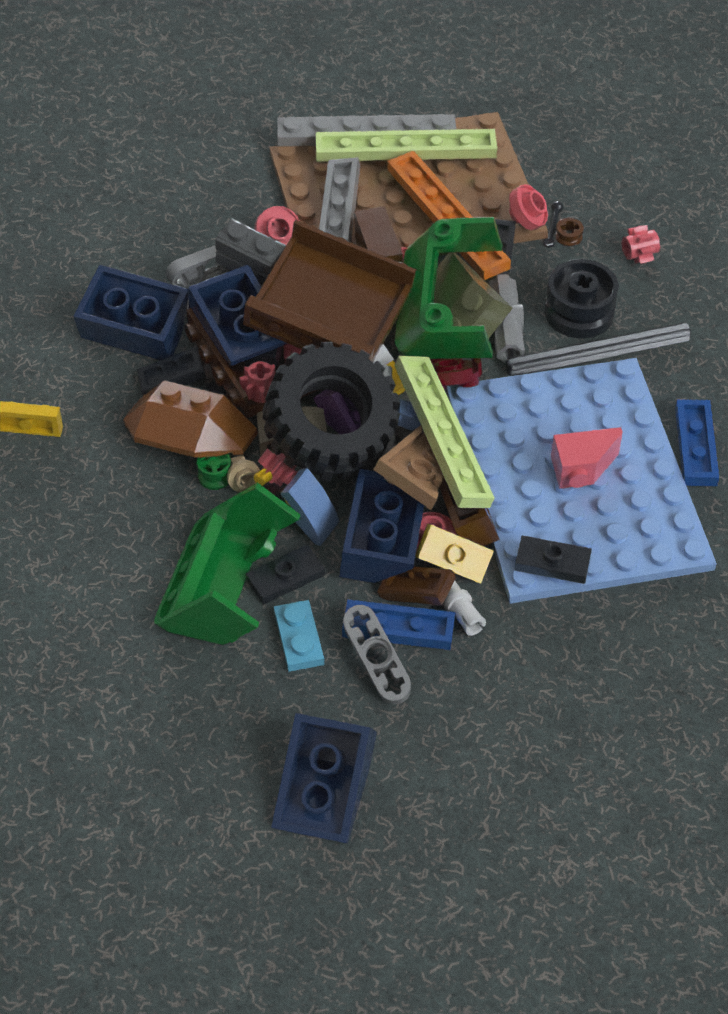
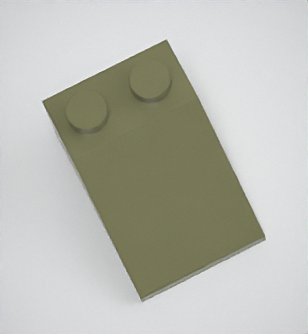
(468, 295)

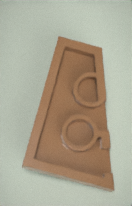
(413, 468)

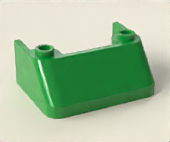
(427, 326)
(215, 565)

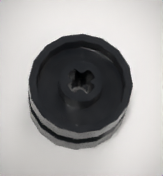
(581, 298)

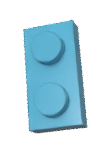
(298, 635)

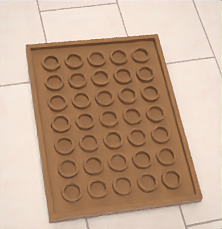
(478, 184)

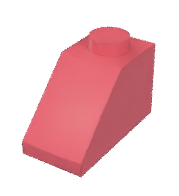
(584, 455)

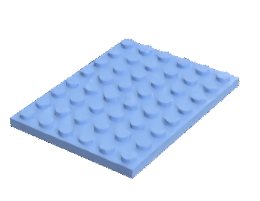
(631, 517)

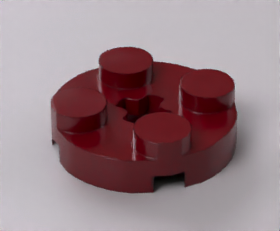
(458, 371)

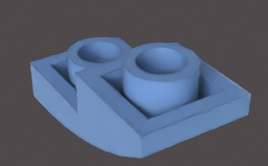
(313, 505)

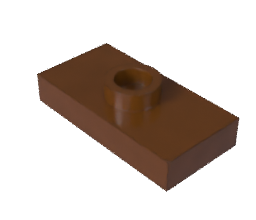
(418, 586)

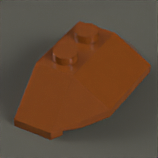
(189, 422)

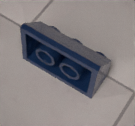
(132, 313)
(380, 530)

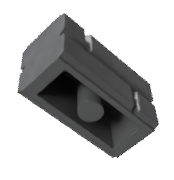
(242, 246)

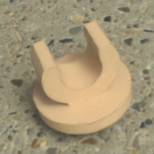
(241, 473)

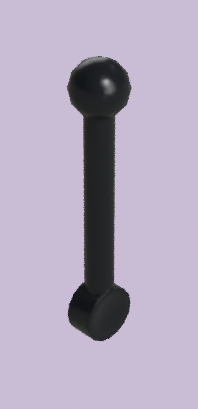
(549, 242)

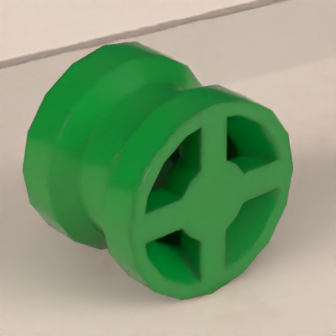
(213, 471)

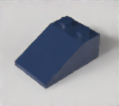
(220, 309)
(323, 777)

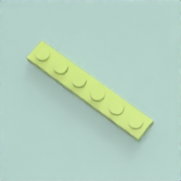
(391, 144)
(444, 433)

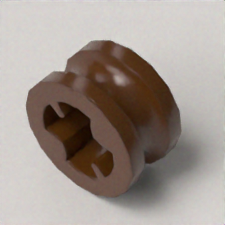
(566, 238)

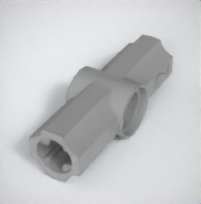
(509, 334)

